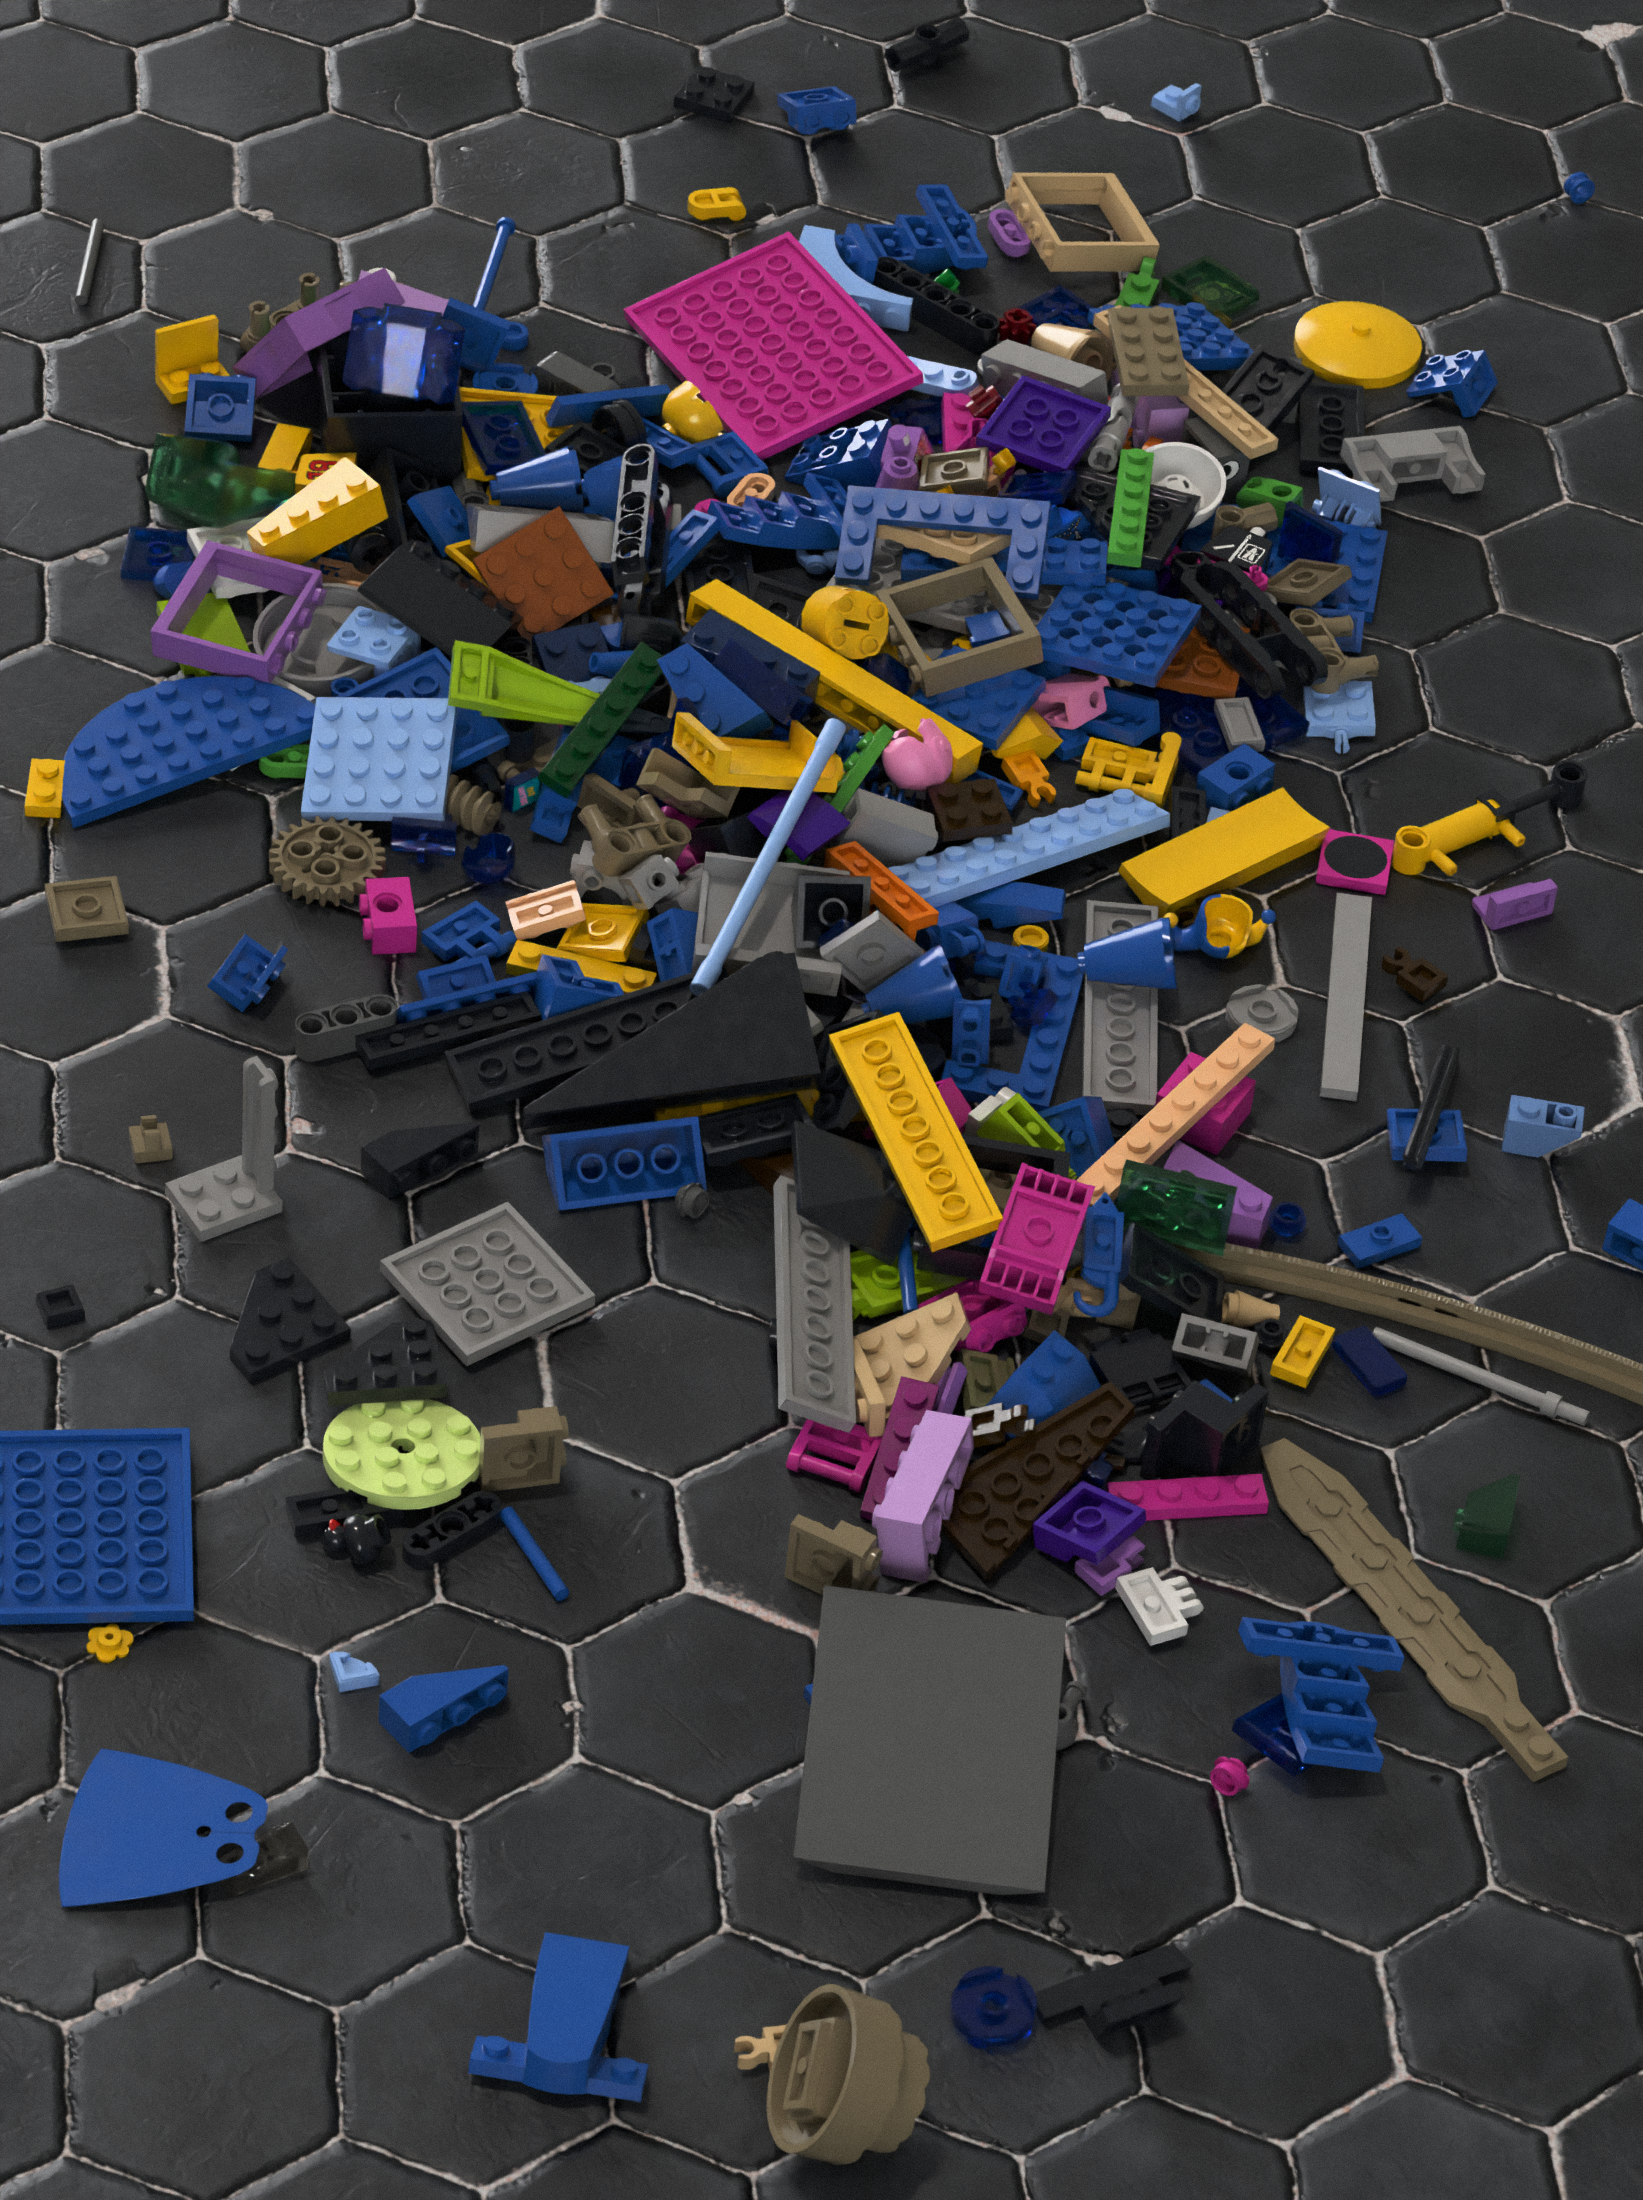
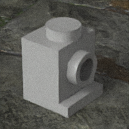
(639, 884)

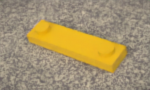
(527, 955)

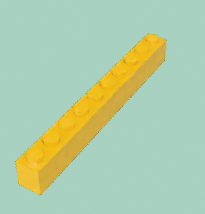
(842, 685)

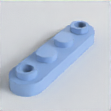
(944, 378)

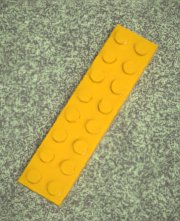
(916, 1132)

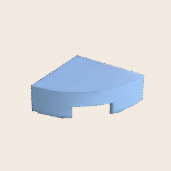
(352, 1672)

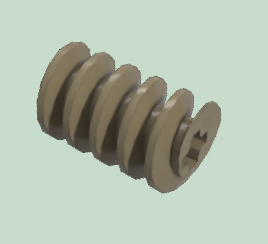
(472, 808)

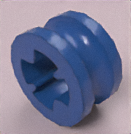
(1584, 192)

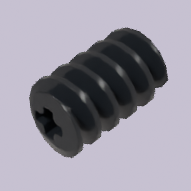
(368, 549)

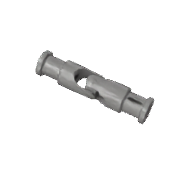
(1113, 435)

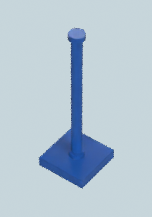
(482, 329)

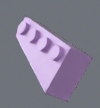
(922, 1494)

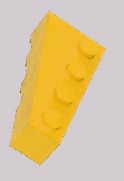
(320, 515)

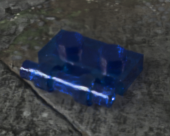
(930, 422)

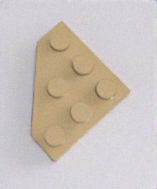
(915, 1345)

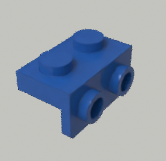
(1127, 718)
(245, 973)

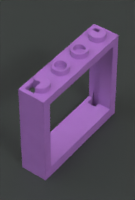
(249, 568)

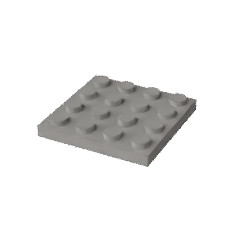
(487, 1283)

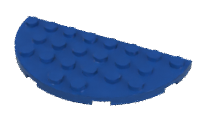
(176, 738)

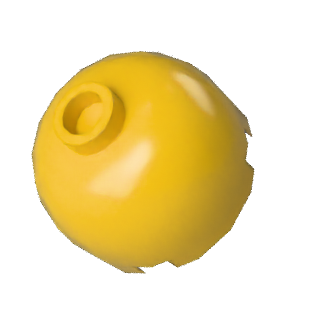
(690, 416)

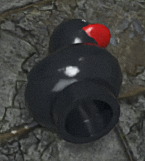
(361, 1534)

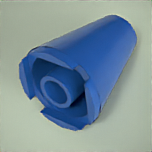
(541, 483)
(1133, 957)
(917, 991)

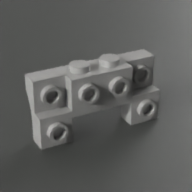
(1414, 457)

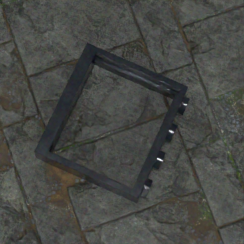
(995, 1155)

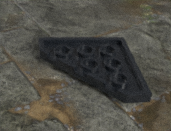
(1166, 519)

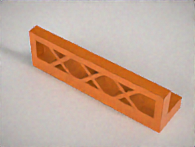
(887, 892)

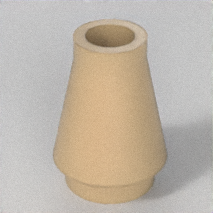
(1246, 1310)

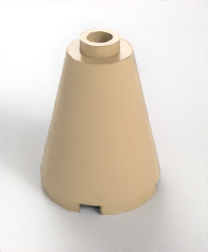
(1076, 344)

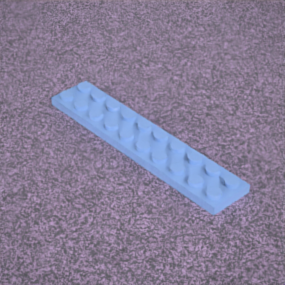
(1031, 847)

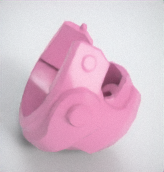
(916, 763)

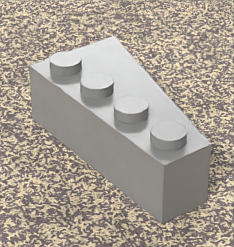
(1011, 360)

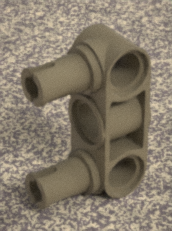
(262, 322)
(1322, 635)
(625, 847)

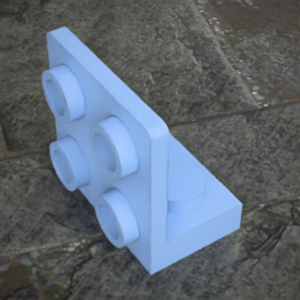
(375, 640)

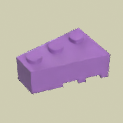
(1251, 1204)

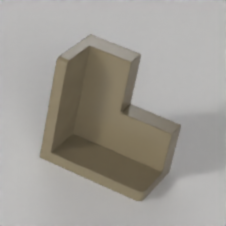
(684, 787)

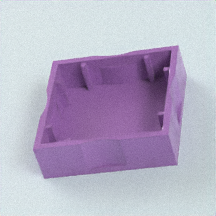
(283, 350)

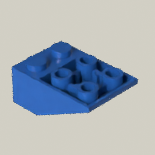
(845, 455)

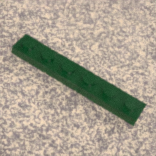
(602, 721)

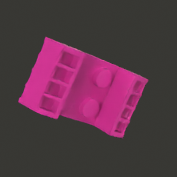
(1036, 1239)

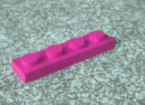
(1195, 1496)

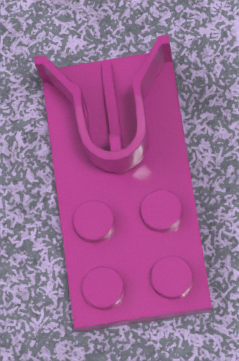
(961, 428)

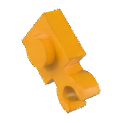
(1029, 774)

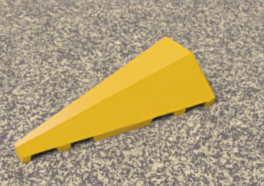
(1029, 733)

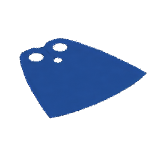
(138, 1828)

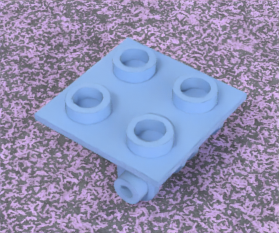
(1347, 496)

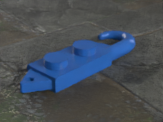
(1101, 1255)

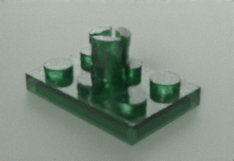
(1177, 1206)

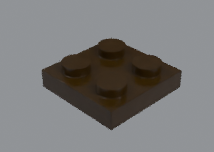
(968, 809)

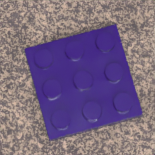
(1044, 425)

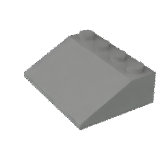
(495, 523)

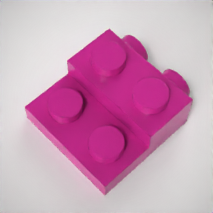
(987, 1315)

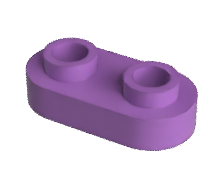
(1008, 233)

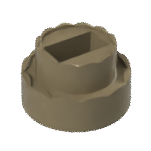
(845, 2078)

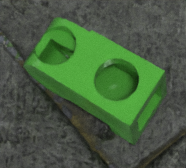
(1264, 490)

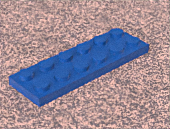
(1062, 564)

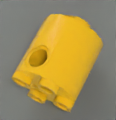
(846, 621)

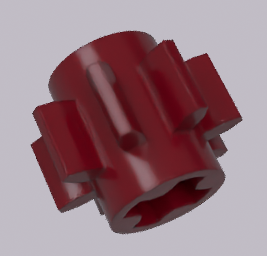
(1016, 326)
(983, 402)

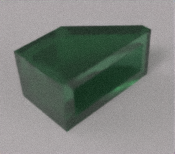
(1487, 1517)

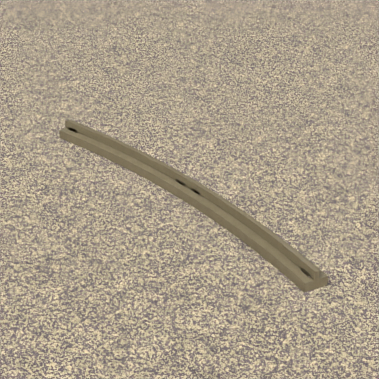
(1472, 1325)

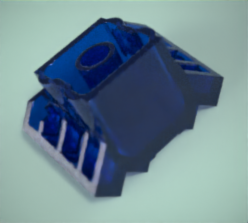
(404, 353)

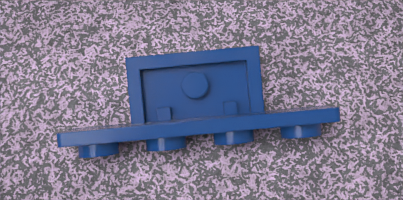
(460, 986)

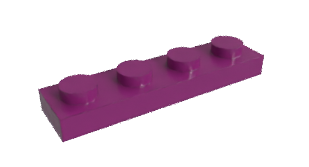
(908, 1408)

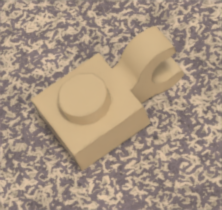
(1089, 1293)

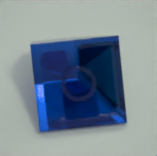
(1308, 537)

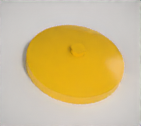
(1357, 344)

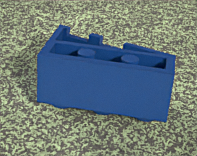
(717, 700)

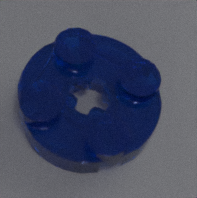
(989, 2027)

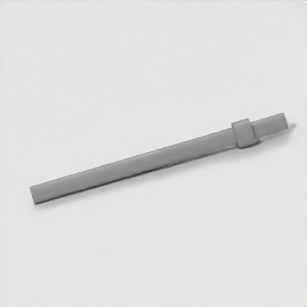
(1549, 1403)

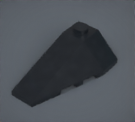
(836, 1100)

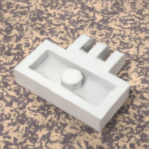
(1158, 1605)

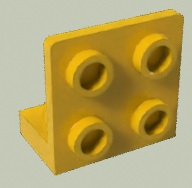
(186, 350)

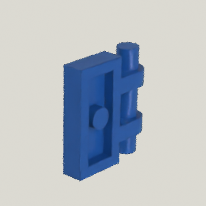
(464, 929)

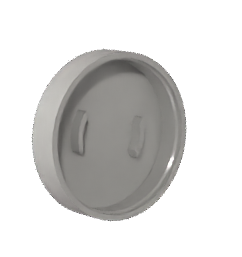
(311, 664)

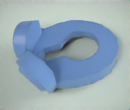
(818, 564)

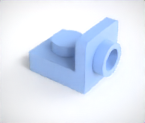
(1176, 102)

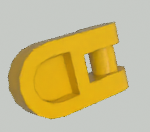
(716, 204)

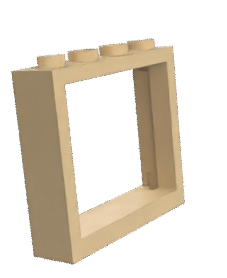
(1104, 189)

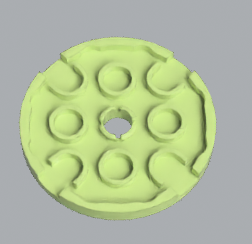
(365, 1458)

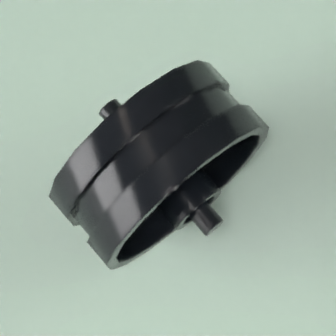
(620, 423)

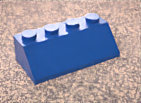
(623, 1162)

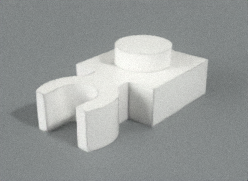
(985, 1110)

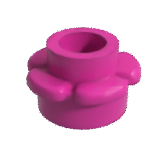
(1229, 1776)

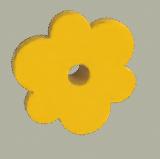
(109, 1642)

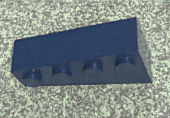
(715, 630)

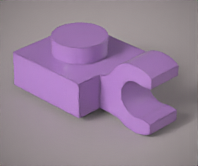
(1118, 1563)

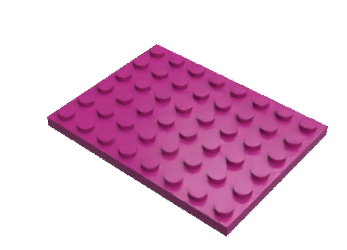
(773, 345)

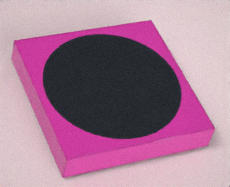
(1355, 862)

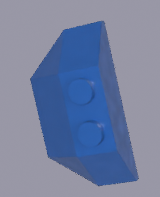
(1048, 1380)

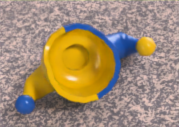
(1221, 927)

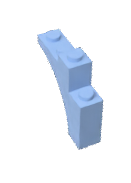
(882, 306)

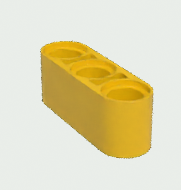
(286, 447)

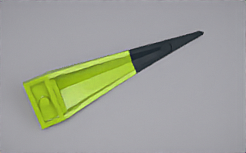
(512, 689)

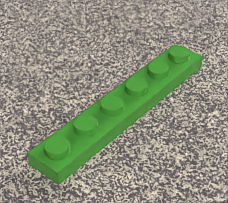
(1130, 508)
(855, 769)

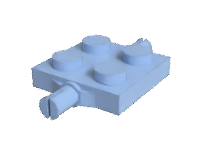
(1341, 714)

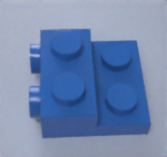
(818, 109)
(220, 407)

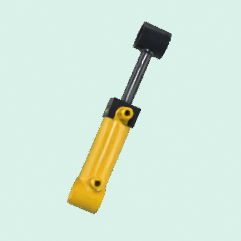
(1489, 817)

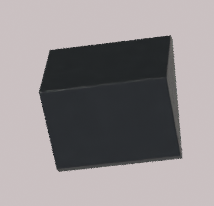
(824, 901)

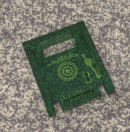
(1218, 287)

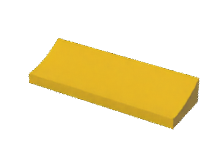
(1224, 852)

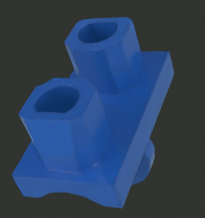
(971, 1032)

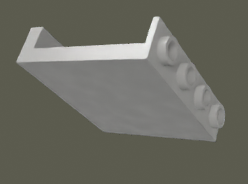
(768, 924)

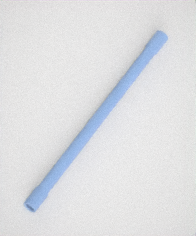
(824, 748)

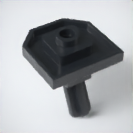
(655, 632)

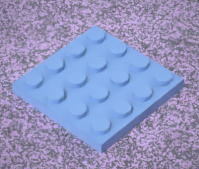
(379, 758)

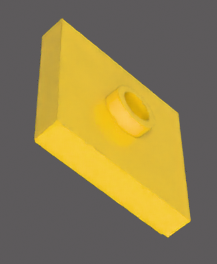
(605, 932)

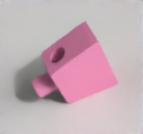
(1079, 699)

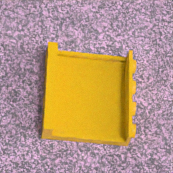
(752, 761)

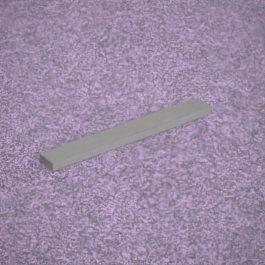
(1346, 997)

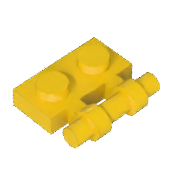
(1117, 761)

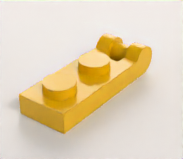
(1163, 770)

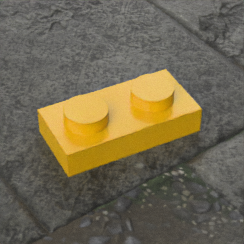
(45, 788)
(1302, 1351)

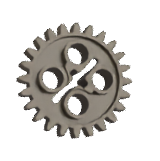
(326, 860)

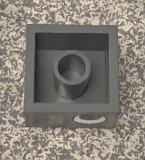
(1234, 462)

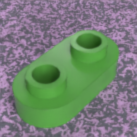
(286, 762)

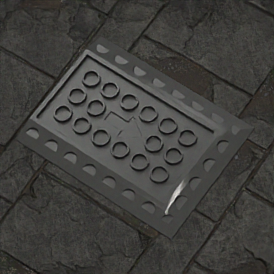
(931, 1742)

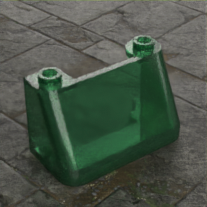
(208, 483)

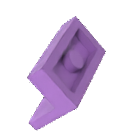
(1516, 904)

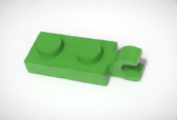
(1140, 287)

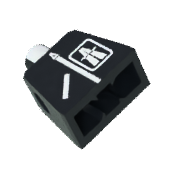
(1241, 548)

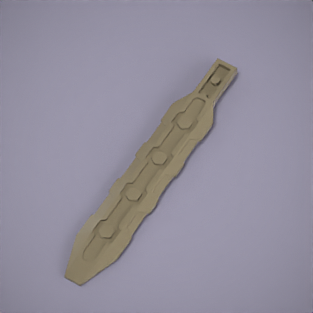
(1408, 1604)

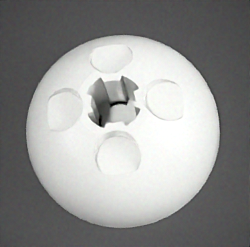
(1191, 471)

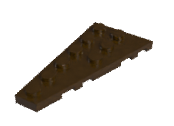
(1028, 1476)

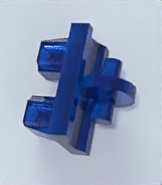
(424, 836)

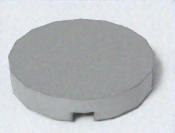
(1263, 1009)

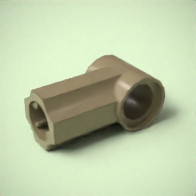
(1247, 518)

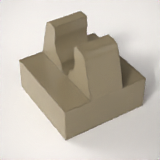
(150, 1141)

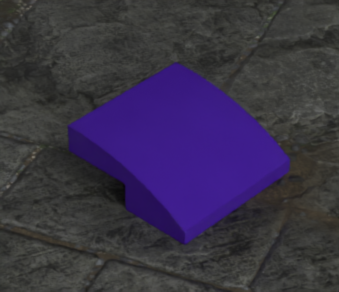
(814, 829)

